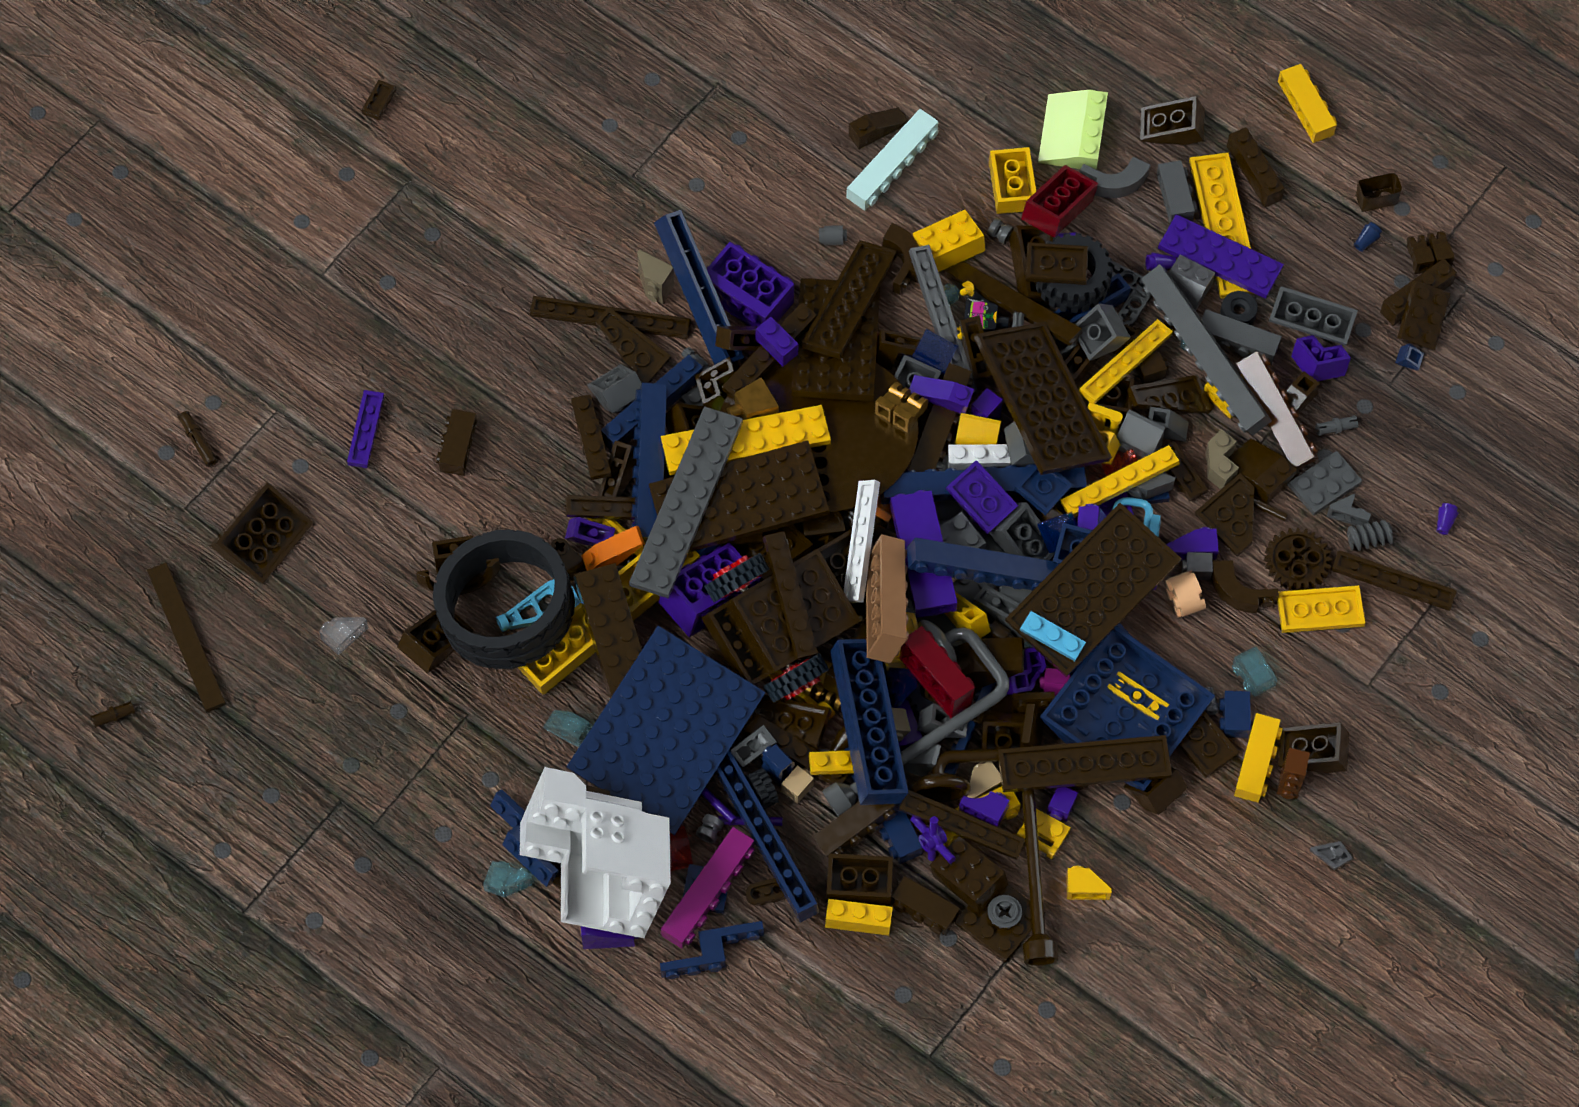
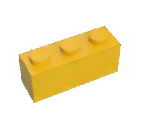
(858, 917)

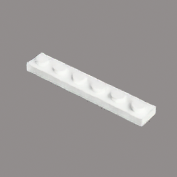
(861, 540)

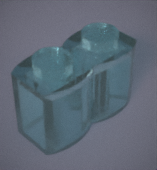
(1254, 671)

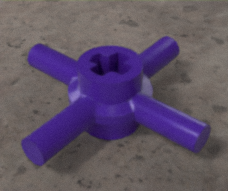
(933, 839)

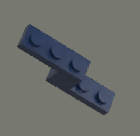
(513, 814)
(712, 950)

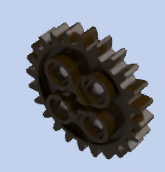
(1311, 571)

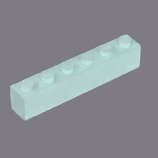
(892, 160)

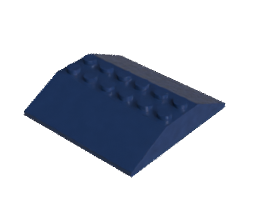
(1091, 712)

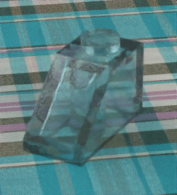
(568, 726)

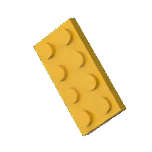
(1320, 609)

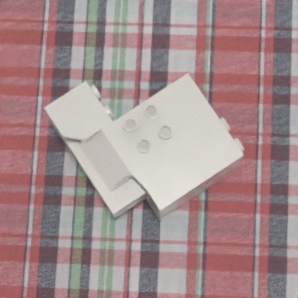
(607, 850)

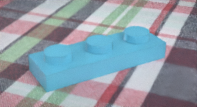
(1052, 636)

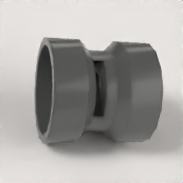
(1000, 230)

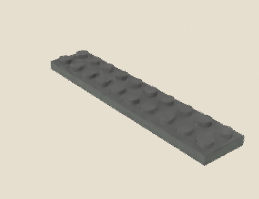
(686, 502)

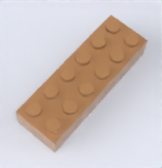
(886, 599)

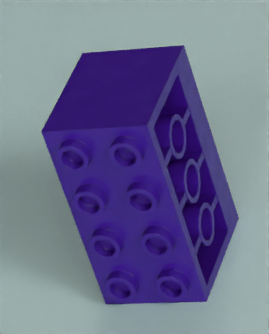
(749, 287)
(689, 597)

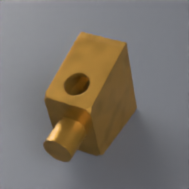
(754, 401)

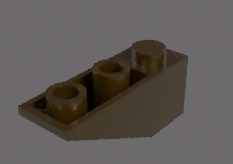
(1302, 392)

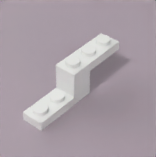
(964, 455)

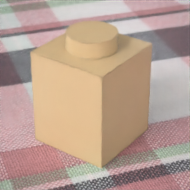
(797, 784)

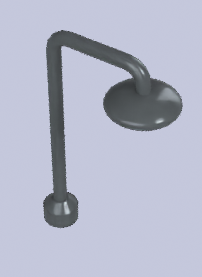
(843, 796)

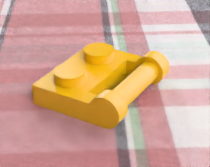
(1100, 415)
(1050, 830)

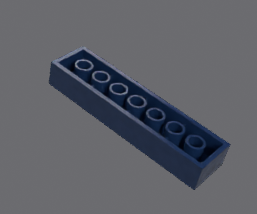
(869, 724)

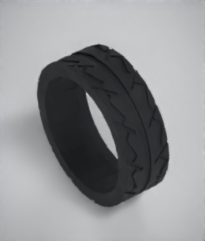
(525, 645)

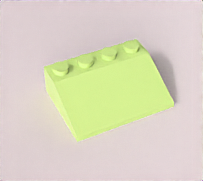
(1073, 128)

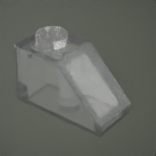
(342, 632)

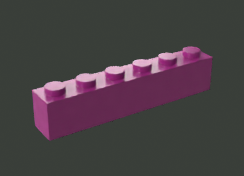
(707, 888)

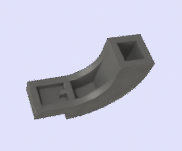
(1119, 184)

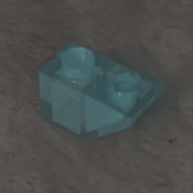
(506, 880)

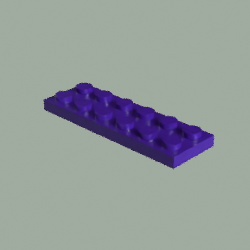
(1221, 255)

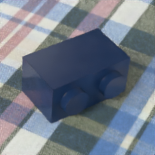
(1236, 714)

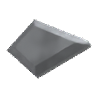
(1332, 854)

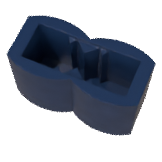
(777, 763)

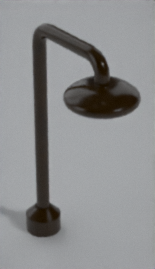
(947, 787)

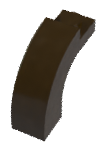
(902, 241)
(1236, 594)

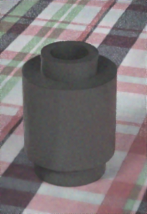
(832, 235)

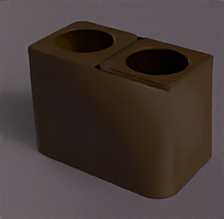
(1366, 187)

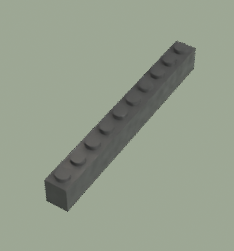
(1206, 350)

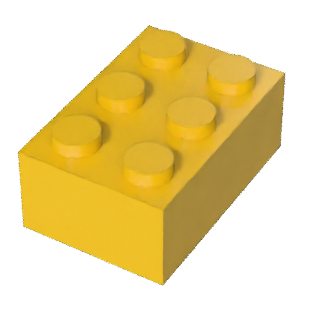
(1011, 179)
(952, 239)

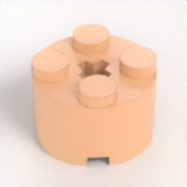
(1185, 593)

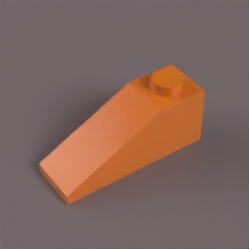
(613, 549)

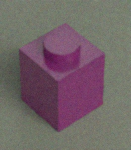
(1053, 680)

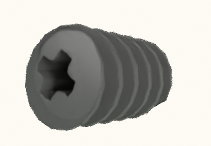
(1369, 534)

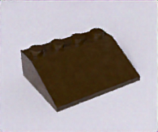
(262, 533)

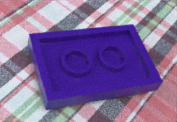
(981, 496)

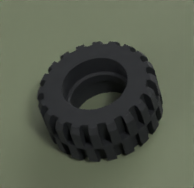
(1075, 296)

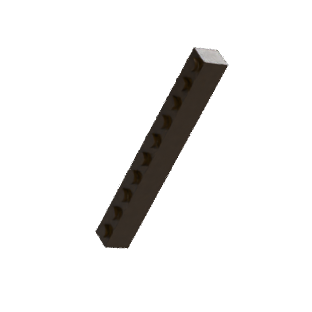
(937, 429)

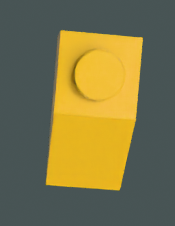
(1085, 885)

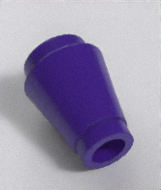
(1154, 259)
(1446, 517)

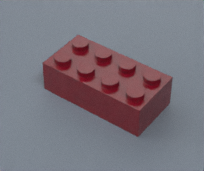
(1059, 201)
(937, 672)

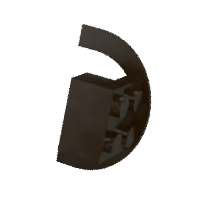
(441, 551)

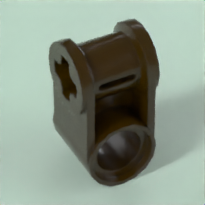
(571, 559)

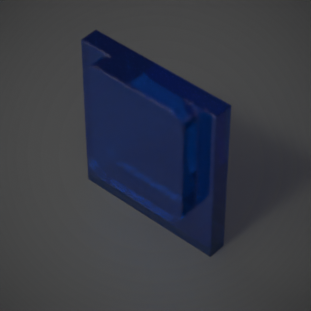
(935, 351)
(1051, 529)

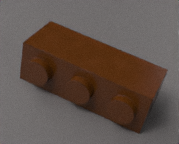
(1293, 773)

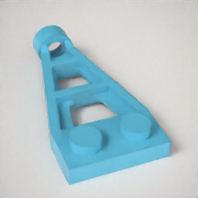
(533, 600)

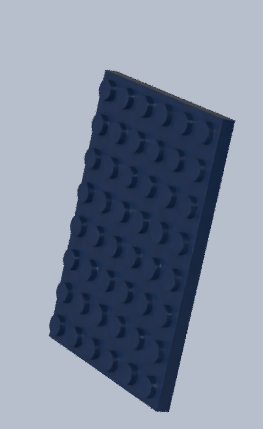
(666, 728)

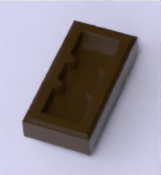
(378, 100)

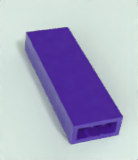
(917, 517)

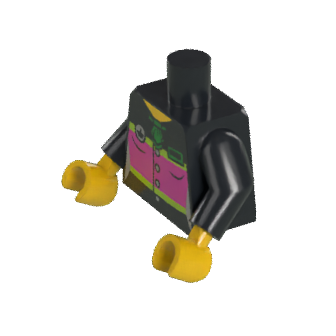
(979, 305)

